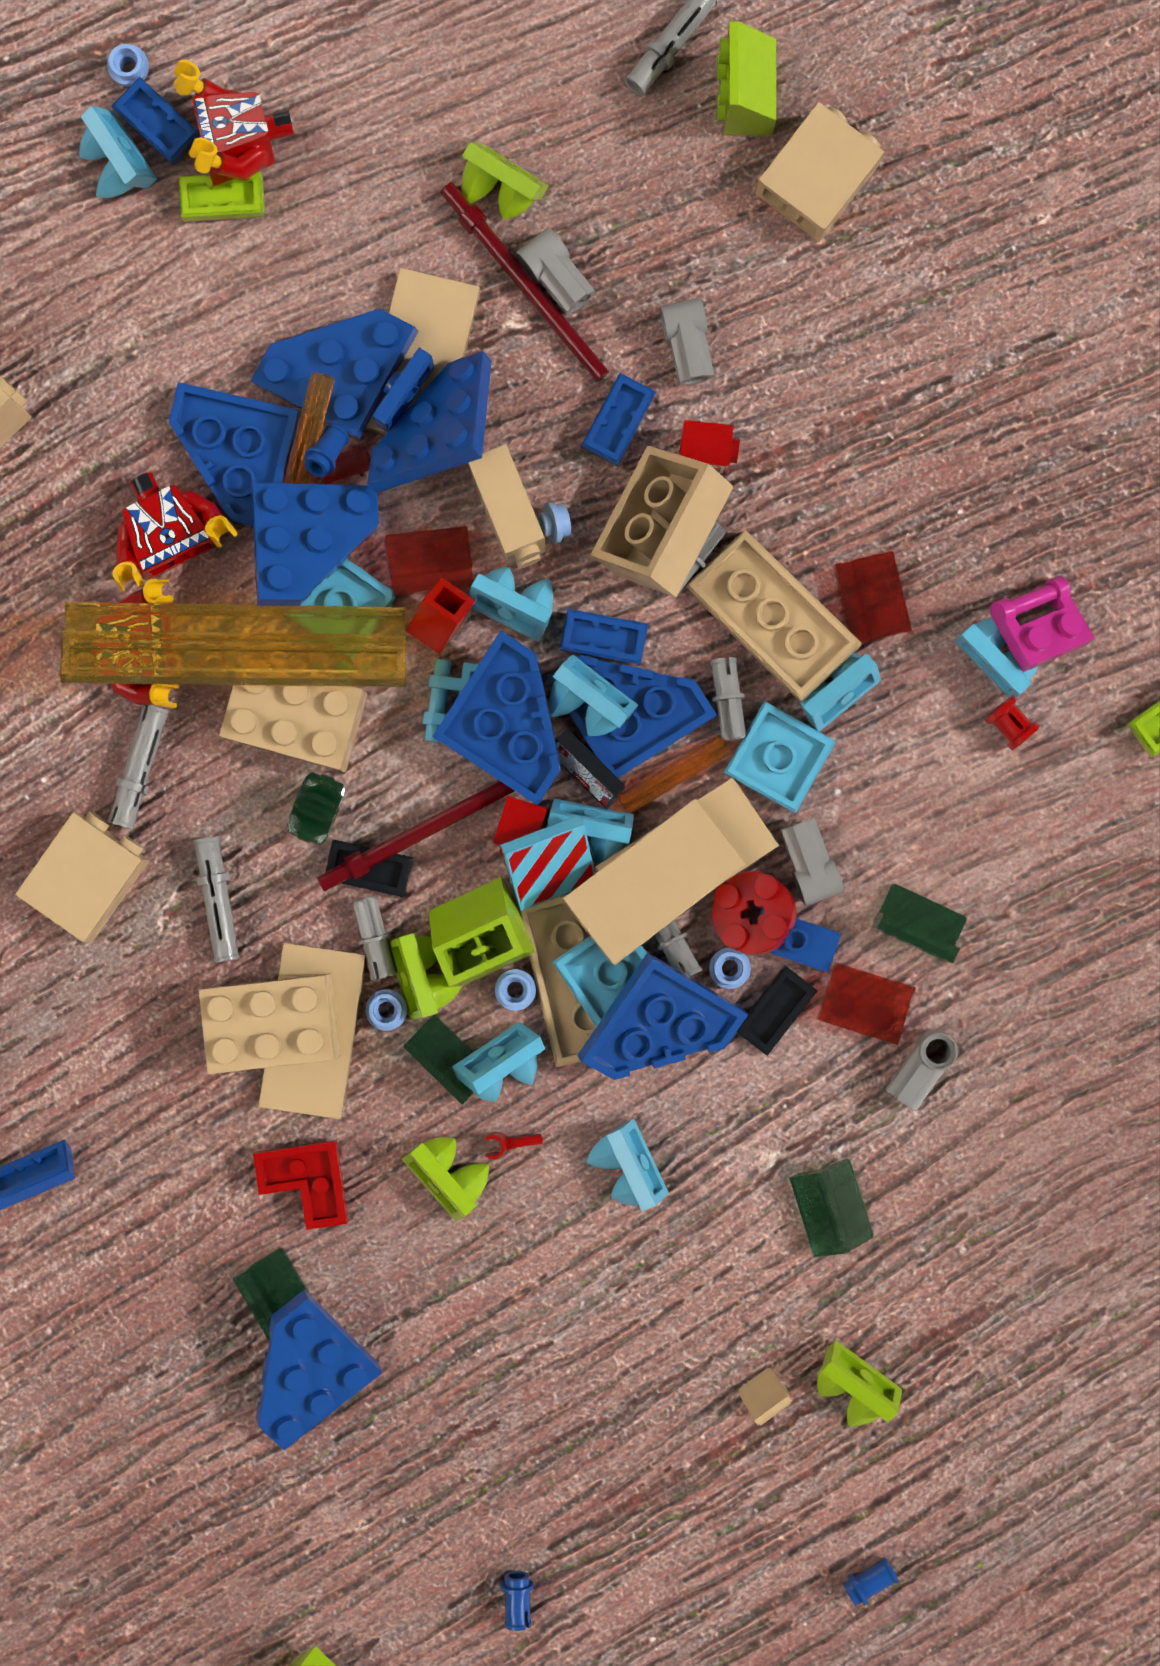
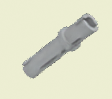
(660, 52)
(138, 766)
(216, 899)

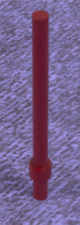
(474, 221)
(359, 864)

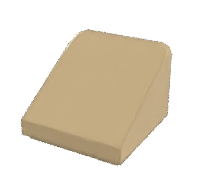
(764, 1396)

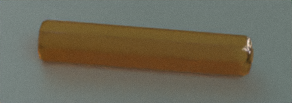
(309, 426)
(674, 774)

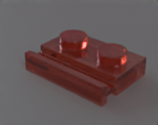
(423, 557)
(872, 597)
(866, 1003)

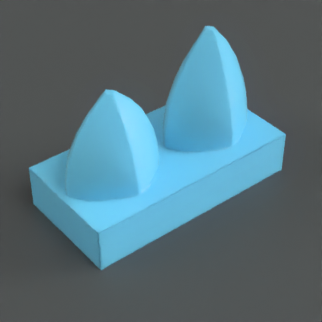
(109, 138)
(522, 612)
(984, 645)
(580, 684)
(849, 684)
(607, 828)
(508, 1053)
(627, 1150)

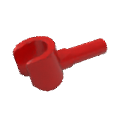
(509, 1143)

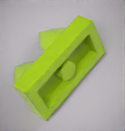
(484, 170)
(422, 992)
(456, 1191)
(870, 1390)

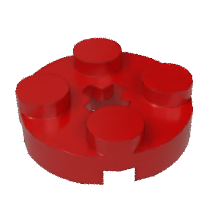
(772, 926)

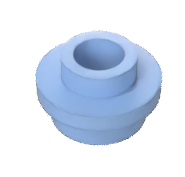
(119, 57)
(555, 522)
(741, 974)
(508, 1001)
(374, 1015)

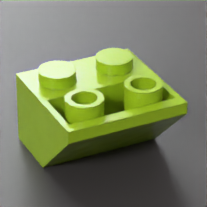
(746, 81)
(478, 933)

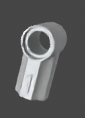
(549, 262)
(686, 331)
(814, 872)
(919, 1072)

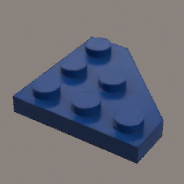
(355, 352)
(438, 429)
(234, 443)
(306, 535)
(665, 713)
(505, 720)
(659, 1022)
(308, 1370)

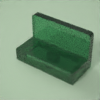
(920, 923)
(437, 1051)
(832, 1209)
(269, 1286)

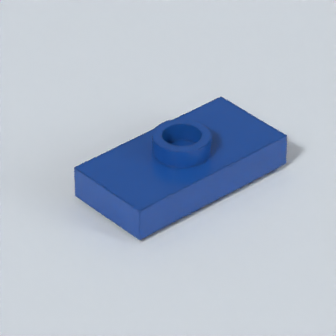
(156, 121)
(402, 389)
(618, 419)
(603, 637)
(809, 945)
(36, 1173)

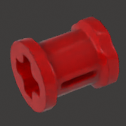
(1012, 723)

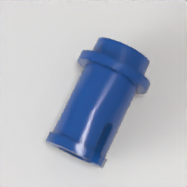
(322, 457)
(870, 1582)
(517, 1600)

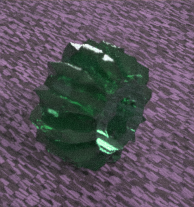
(316, 808)

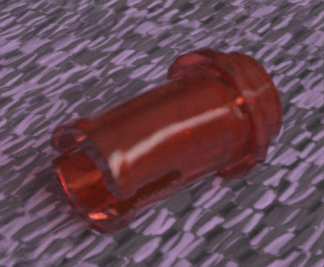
(350, 464)

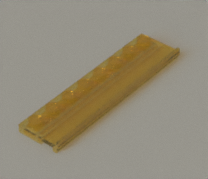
(233, 644)

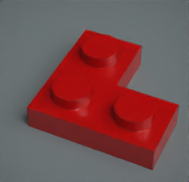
(313, 1170)

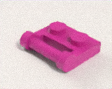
(1048, 635)

